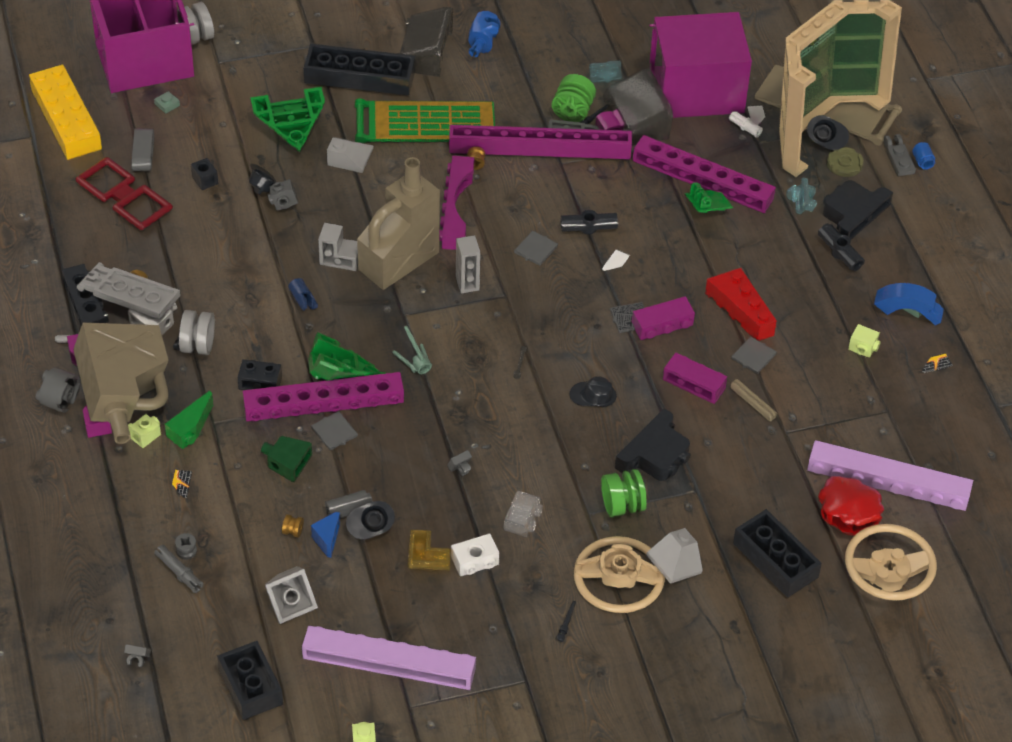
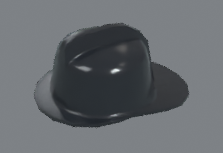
(828, 132)
(260, 179)
(595, 392)
(370, 520)

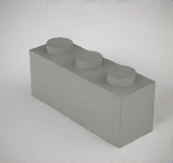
(467, 264)

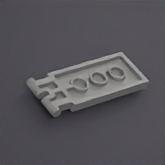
(129, 290)

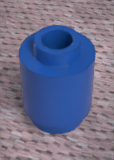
(924, 155)

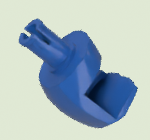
(481, 33)

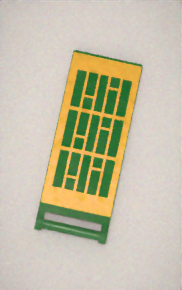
(419, 119)

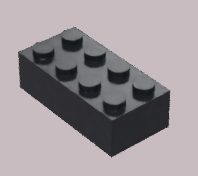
(777, 553)

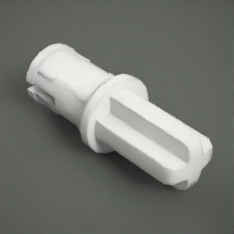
(746, 124)

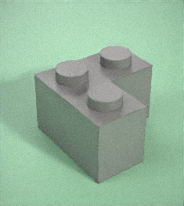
(335, 250)

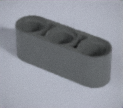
(143, 149)

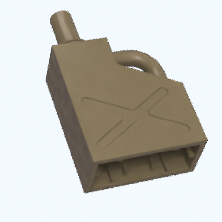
(402, 230)
(118, 367)

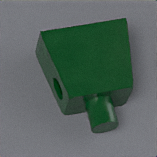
(288, 456)

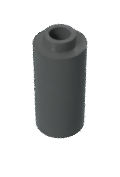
(347, 503)

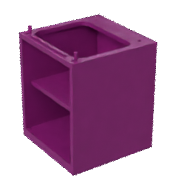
(142, 42)
(702, 63)

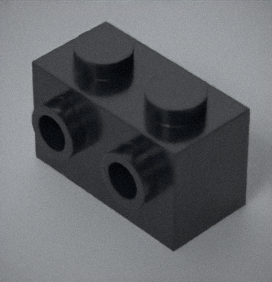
(258, 375)

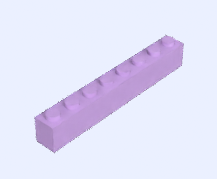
(891, 475)
(389, 657)

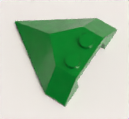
(291, 118)
(333, 362)

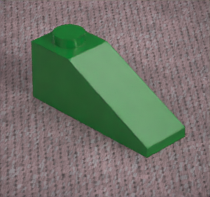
(188, 424)

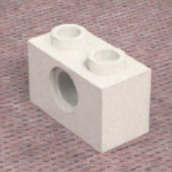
(482, 547)

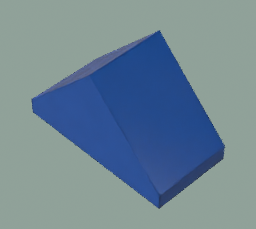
(325, 532)

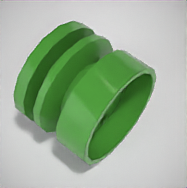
(573, 98)
(623, 493)

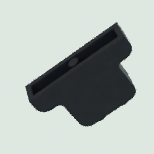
(855, 207)
(656, 449)

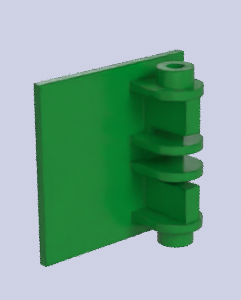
(707, 200)

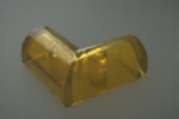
(423, 556)

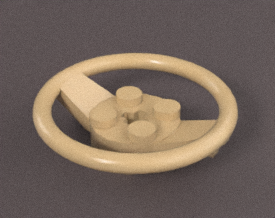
(890, 566)
(617, 568)

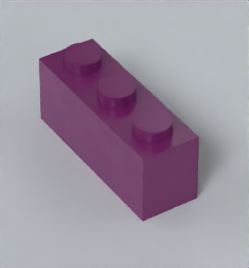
(663, 318)
(695, 378)

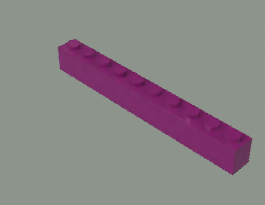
(541, 141)

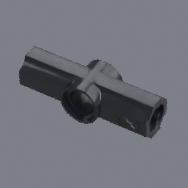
(589, 222)
(841, 247)

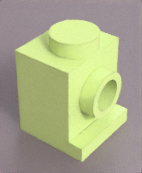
(145, 430)

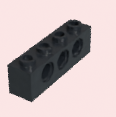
(86, 305)

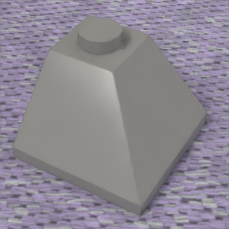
(348, 154)
(676, 556)
(290, 594)

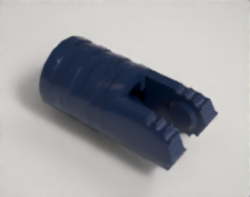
(302, 294)

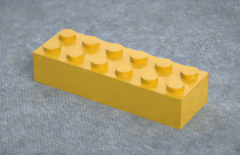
(65, 112)

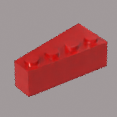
(742, 301)

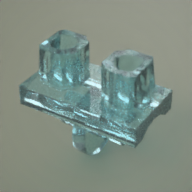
(605, 71)
(802, 196)

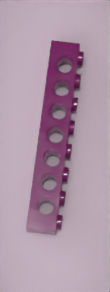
(708, 174)
(323, 396)

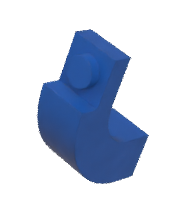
(909, 296)

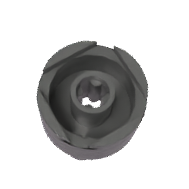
(58, 389)

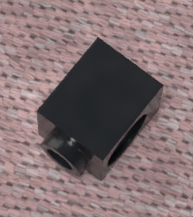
(204, 173)

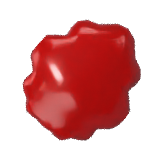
(850, 504)

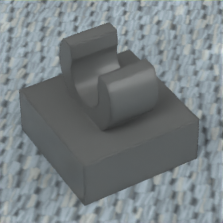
(461, 463)
(138, 652)

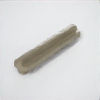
(755, 401)

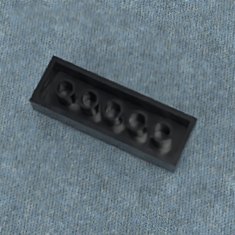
(359, 69)

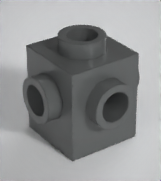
(282, 195)

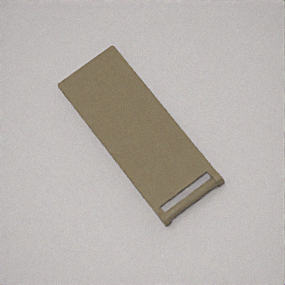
(857, 117)

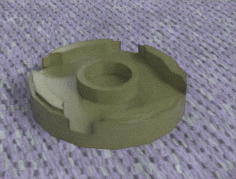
(845, 162)

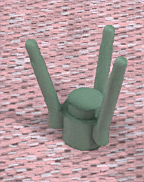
(421, 361)

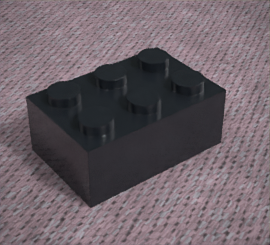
(250, 680)

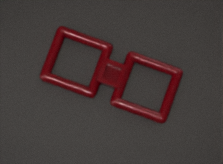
(124, 193)

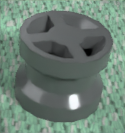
(189, 549)

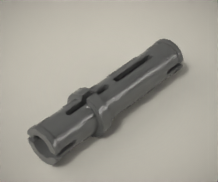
(183, 573)

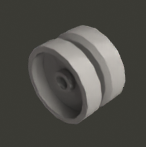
(202, 21)
(196, 332)

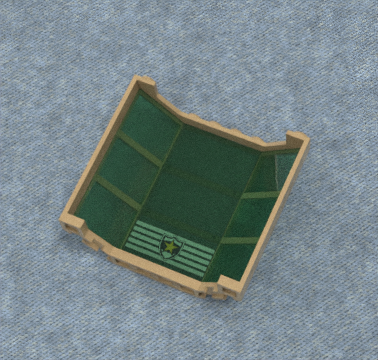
(834, 59)

